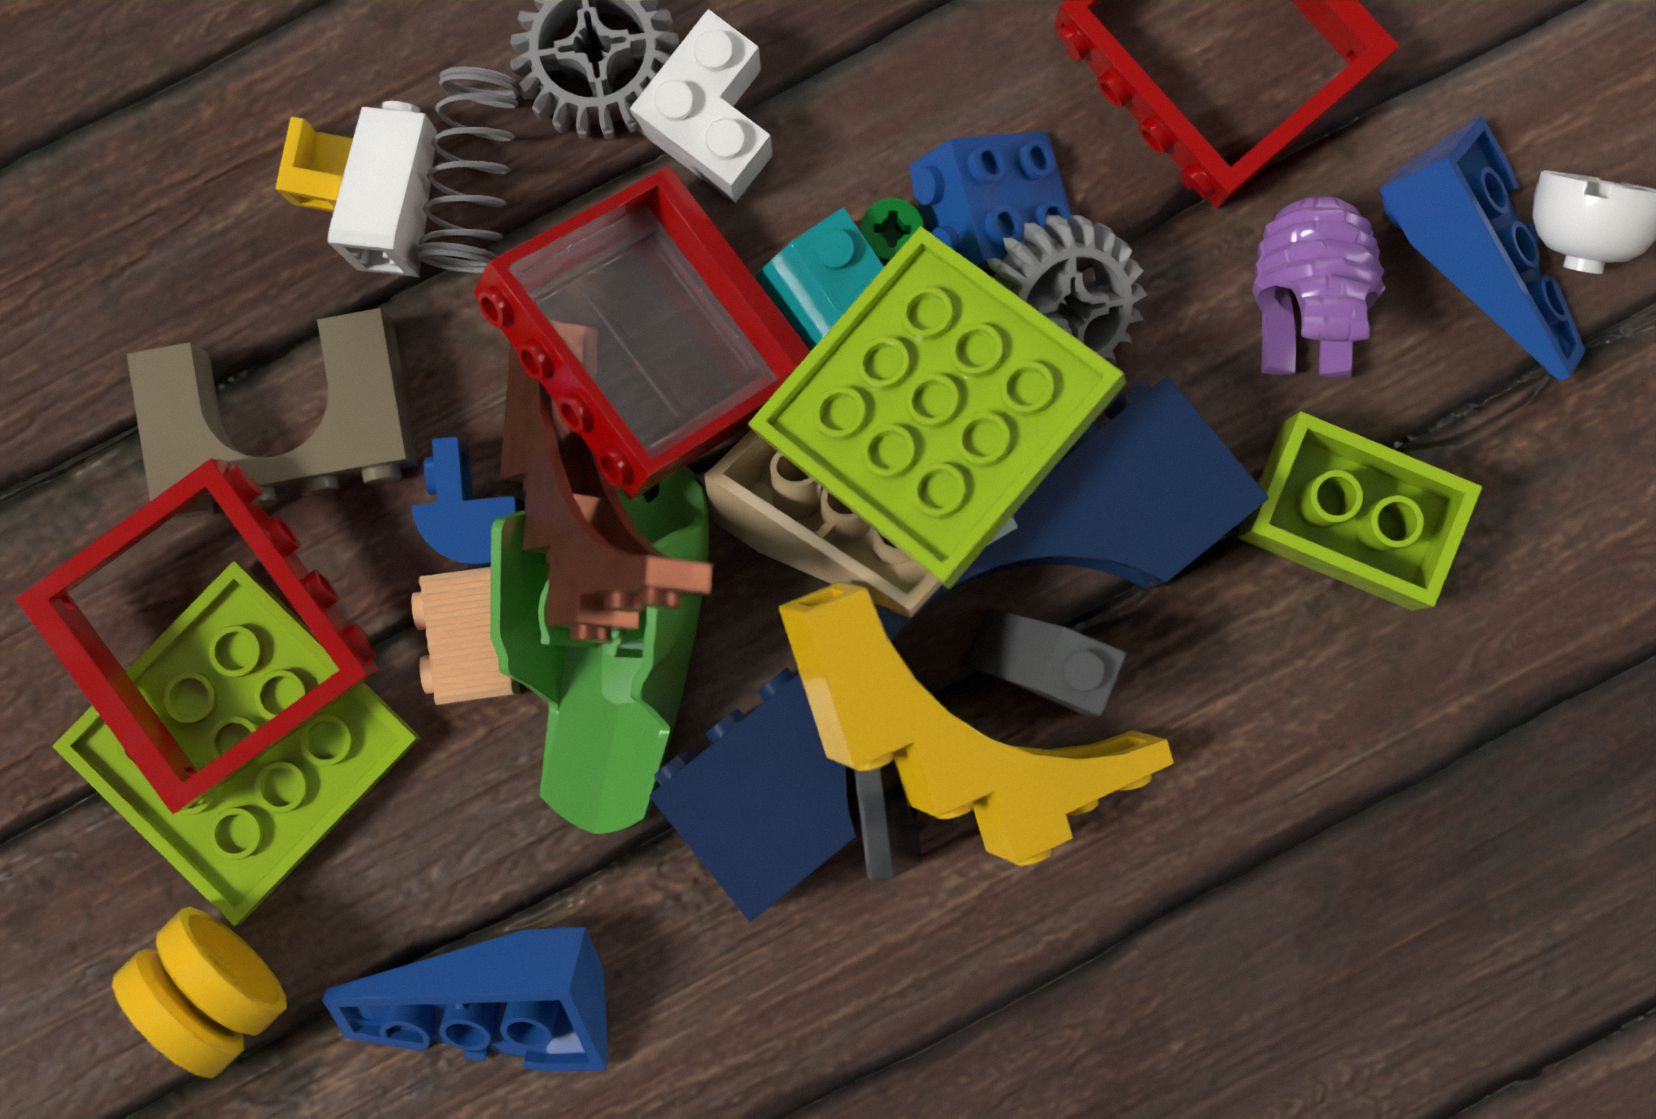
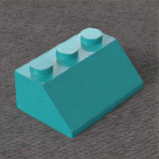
(820, 276)

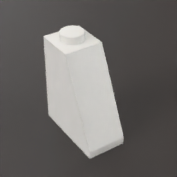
(384, 190)

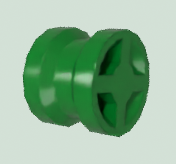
(890, 239)

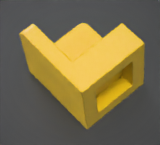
(312, 166)

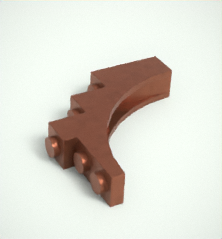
(596, 555)

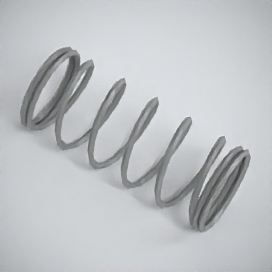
(434, 252)

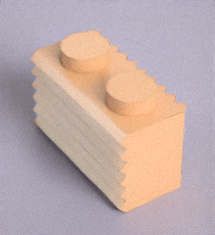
(457, 626)

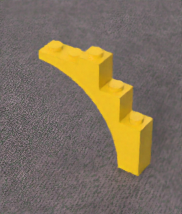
(878, 712)

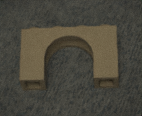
(360, 434)

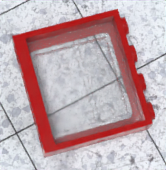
(642, 329)

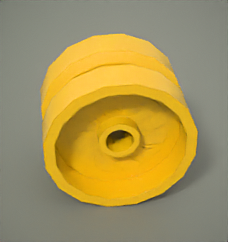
(198, 993)

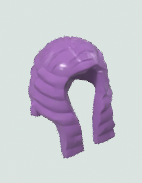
(1334, 270)

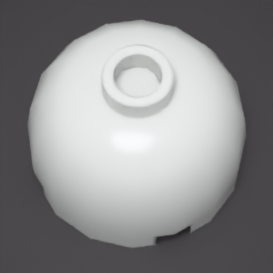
(1593, 219)

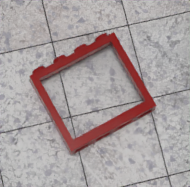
(1164, 127)
(112, 689)

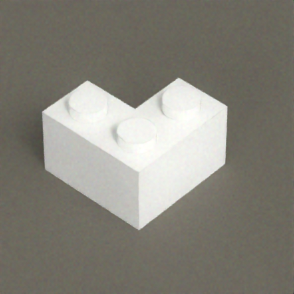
(692, 109)

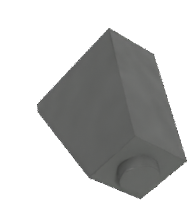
(1046, 661)

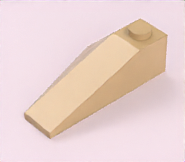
(799, 523)

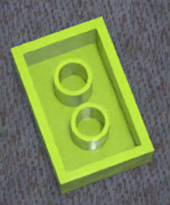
(1360, 512)

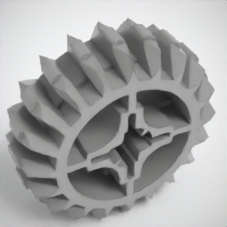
(571, 58)
(1046, 277)

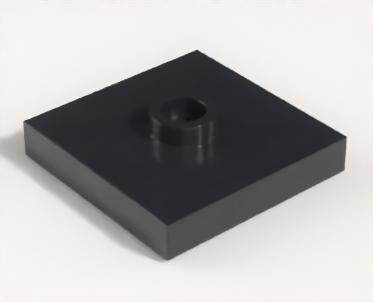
(887, 823)

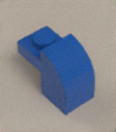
(457, 523)

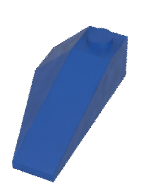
(1464, 223)
(512, 995)

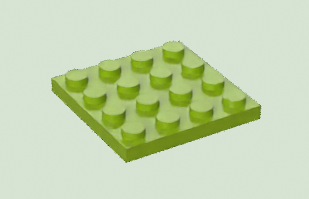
(937, 405)
(212, 683)

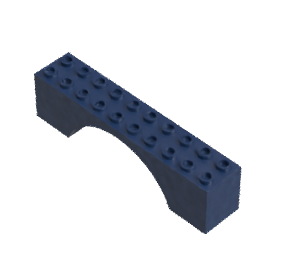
(1121, 502)

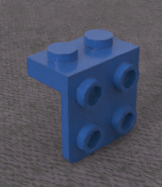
(986, 190)

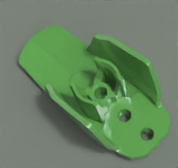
(610, 700)

